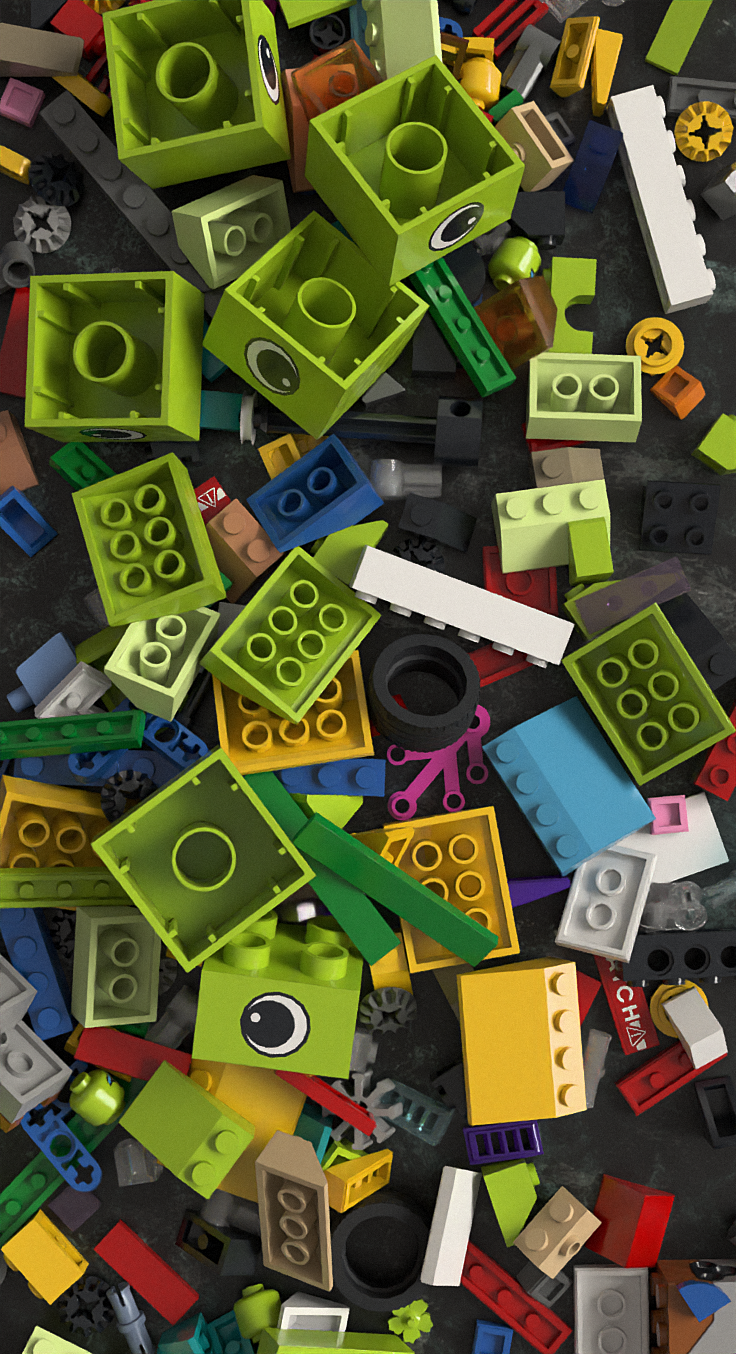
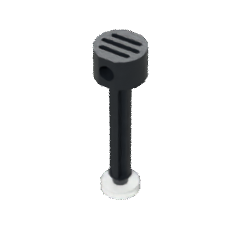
(453, 431)

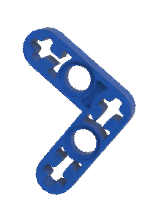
(168, 750)
(55, 1127)

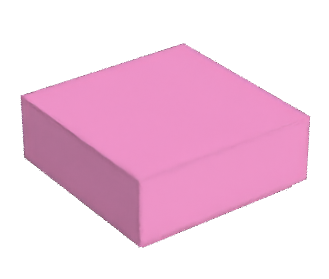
(21, 102)
(669, 814)

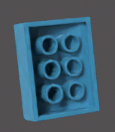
(568, 785)

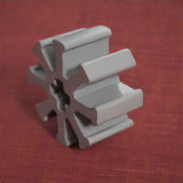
(361, 1094)

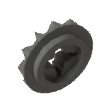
(387, 1000)

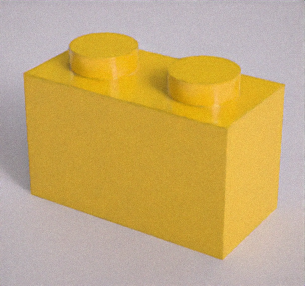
(44, 1257)

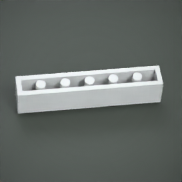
(660, 199)
(460, 605)

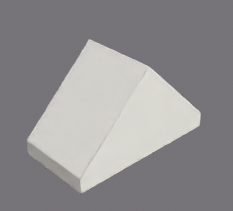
(696, 1027)
(312, 1313)

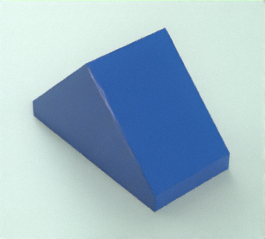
(24, 522)

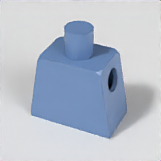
(43, 672)

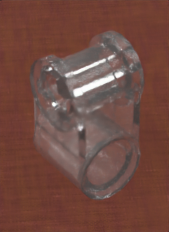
(668, 906)

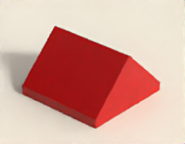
(631, 1224)

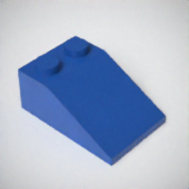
(314, 497)

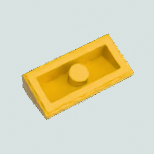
(574, 55)

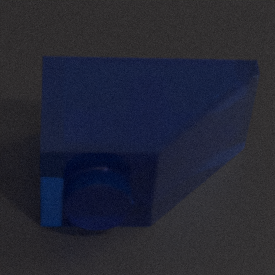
(591, 165)

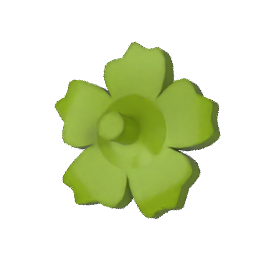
(411, 1321)

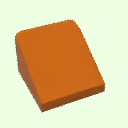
(678, 391)

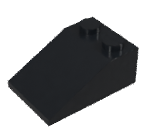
(701, 640)

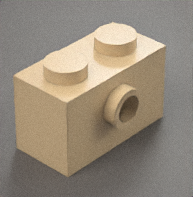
(535, 145)
(557, 1232)

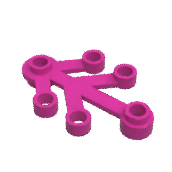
(446, 760)

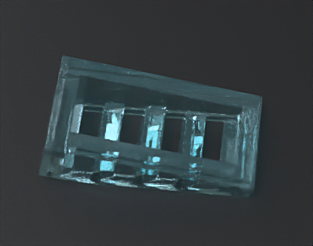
(432, 1106)

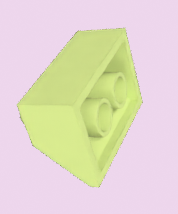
(401, 34)
(232, 228)
(584, 397)
(534, 522)
(162, 658)
(114, 967)

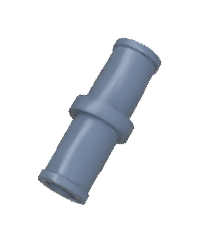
(130, 1319)

